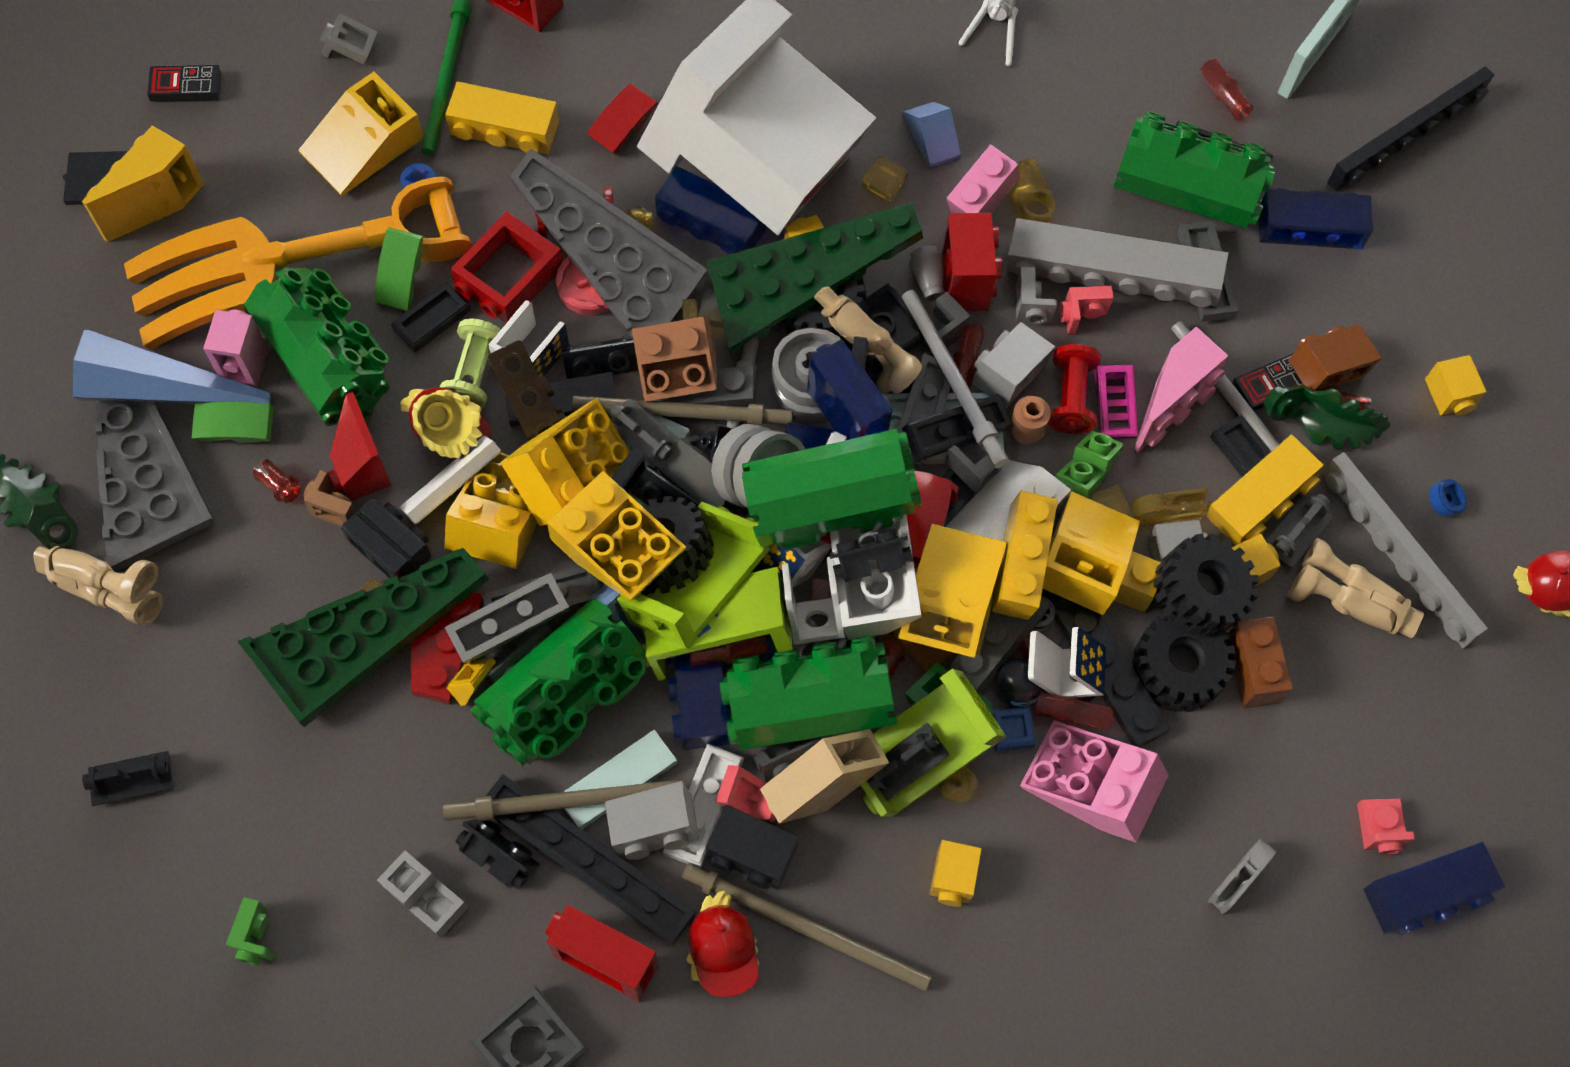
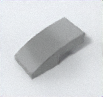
(422, 894)

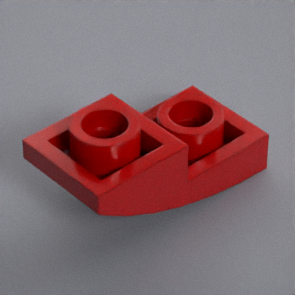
(621, 117)

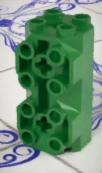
(1195, 171)
(322, 352)
(830, 488)
(549, 692)
(808, 694)

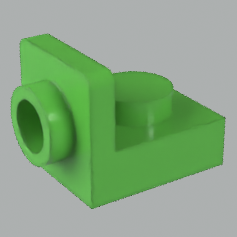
(248, 926)

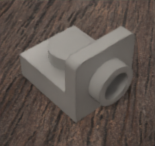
(348, 39)
(1029, 305)

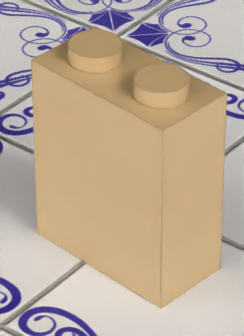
(824, 775)

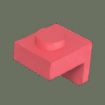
(743, 792)

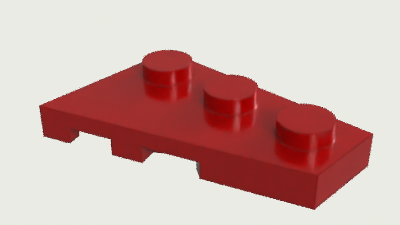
(435, 656)

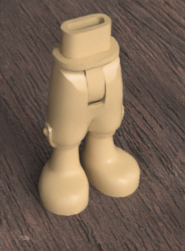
(850, 321)
(99, 584)
(1361, 595)

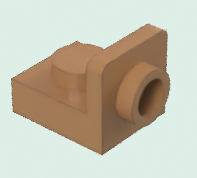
(327, 504)

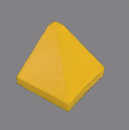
(469, 679)

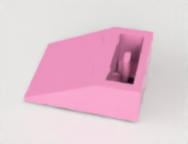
(1185, 378)
(1096, 779)

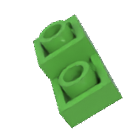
(397, 268)
(232, 421)
(1090, 463)

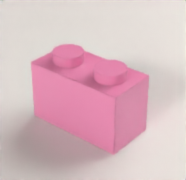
(984, 183)
(236, 347)

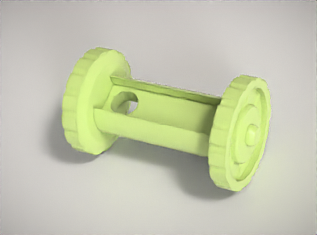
(473, 359)

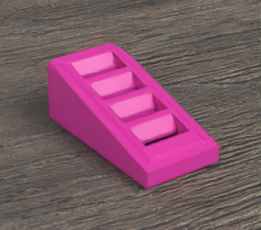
(1116, 372)

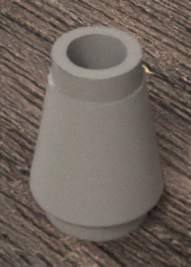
(928, 271)

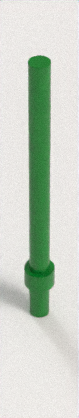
(460, 15)

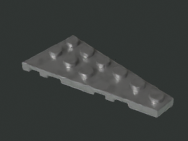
(621, 259)
(143, 484)

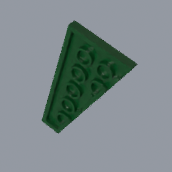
(783, 277)
(350, 638)

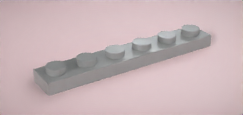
(1404, 551)

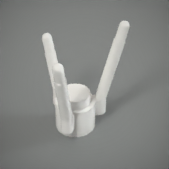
(998, 11)

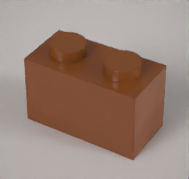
(1334, 357)
(1259, 662)

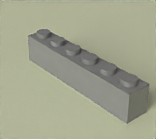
(1118, 261)

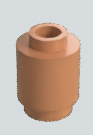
(1030, 419)

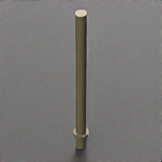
(803, 925)

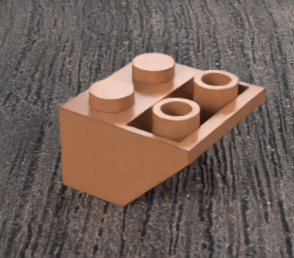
(676, 358)

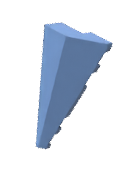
(123, 372)

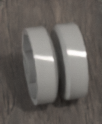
(791, 371)
(742, 446)

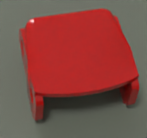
(936, 498)

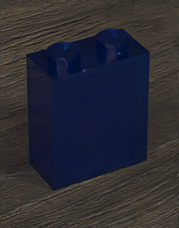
(846, 392)

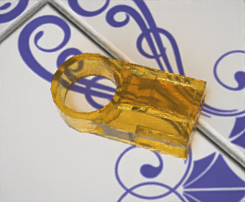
(1032, 188)
(1170, 506)

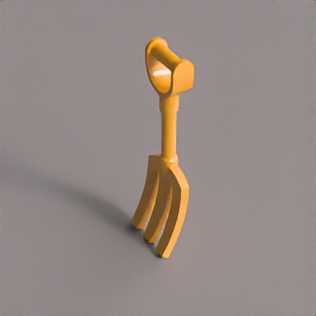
(259, 259)

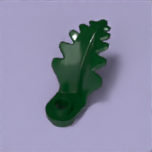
(1326, 416)
(33, 504)

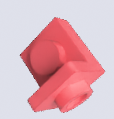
(1085, 302)
(1383, 826)

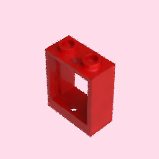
(526, 241)
(601, 952)

